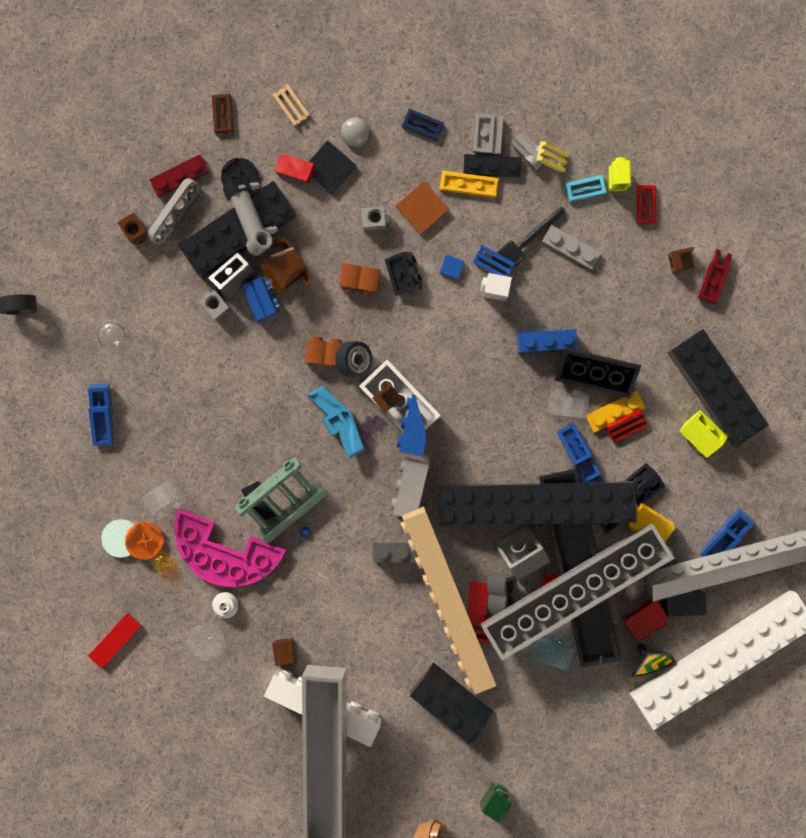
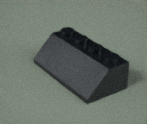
(596, 372)
(451, 703)

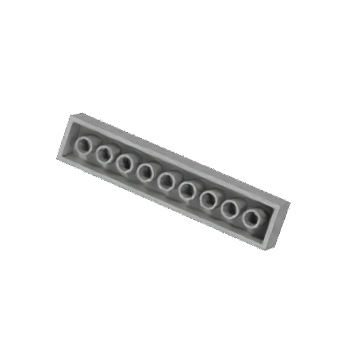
(577, 591)

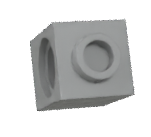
(368, 212)
(220, 311)

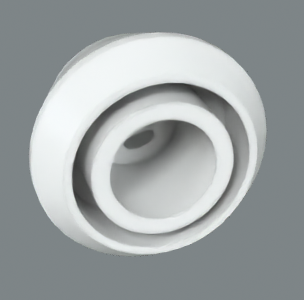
(231, 604)

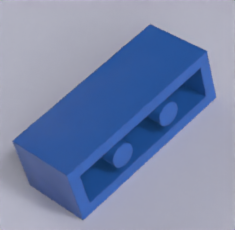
(546, 341)

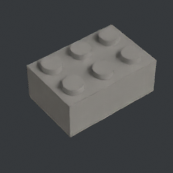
(410, 486)

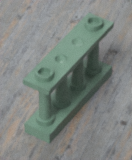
(291, 513)

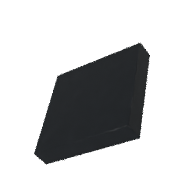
(331, 167)

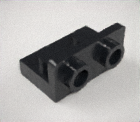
(403, 273)

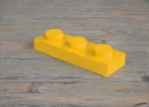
(614, 411)

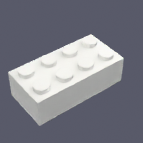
(389, 374)

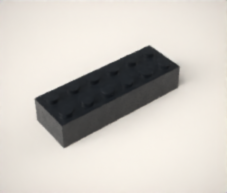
(225, 235)
(717, 388)

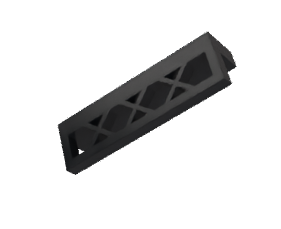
(645, 477)

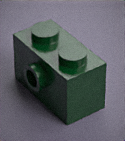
(495, 802)

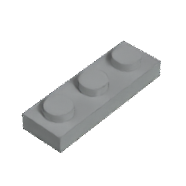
(571, 247)

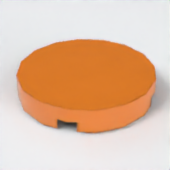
(144, 540)

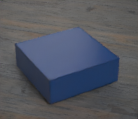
(451, 267)

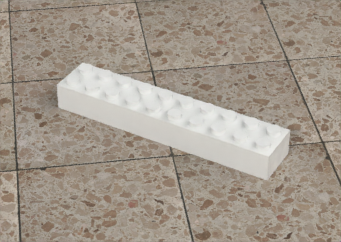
(721, 660)

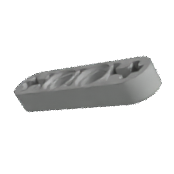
(176, 213)

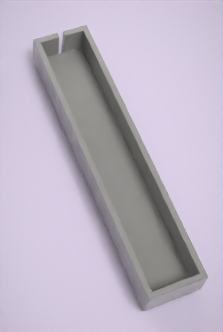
(324, 751)

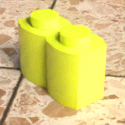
(620, 174)

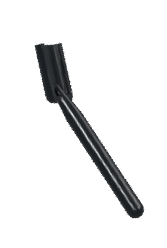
(514, 252)

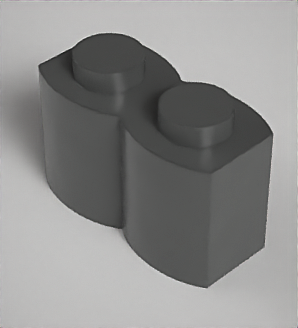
(502, 592)

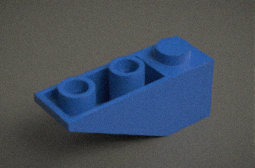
(414, 434)

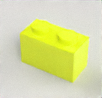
(703, 434)

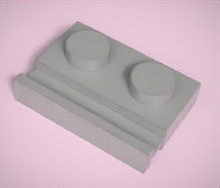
(487, 134)

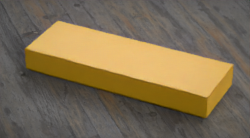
(469, 184)

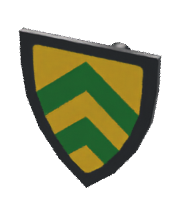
(652, 661)

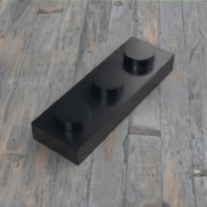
(492, 165)

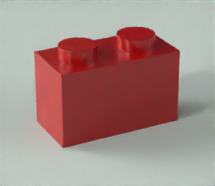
(645, 620)

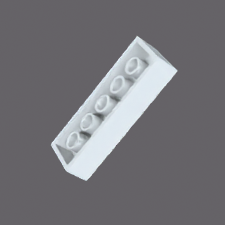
(288, 692)

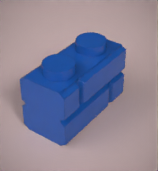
(260, 299)

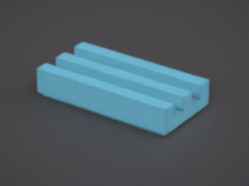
(585, 196)

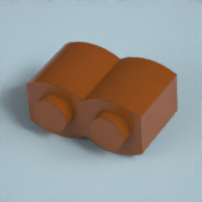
(360, 278)
(322, 352)

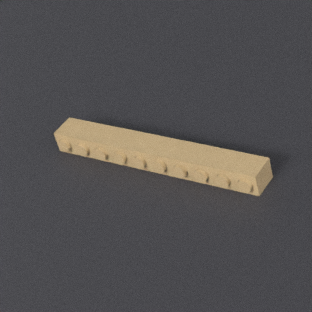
(448, 599)

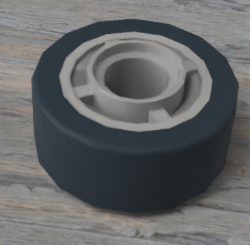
(354, 359)

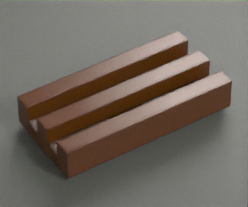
(230, 115)

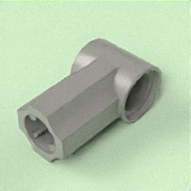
(528, 150)

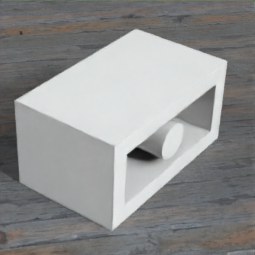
(496, 286)

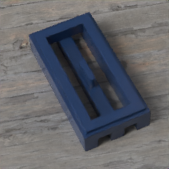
(414, 129)

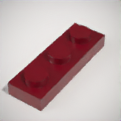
(175, 176)

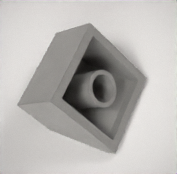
(522, 552)

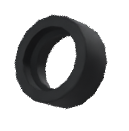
(18, 304)

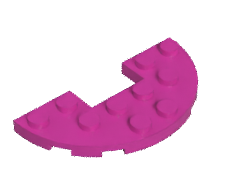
(217, 562)

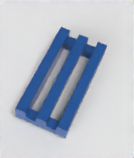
(479, 254)

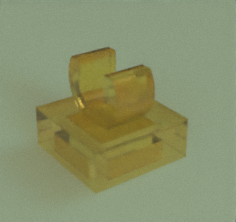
(162, 562)

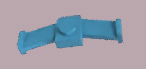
(338, 420)

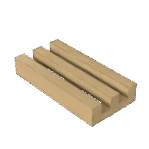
(282, 92)

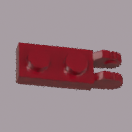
(714, 278)

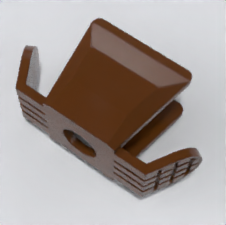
(285, 267)

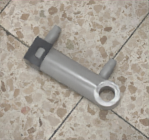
(238, 192)

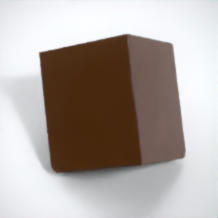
(681, 259)
(387, 398)

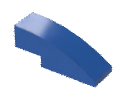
(100, 414)
(729, 534)

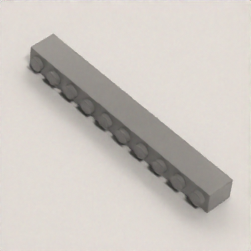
(727, 566)

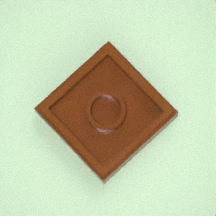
(422, 208)

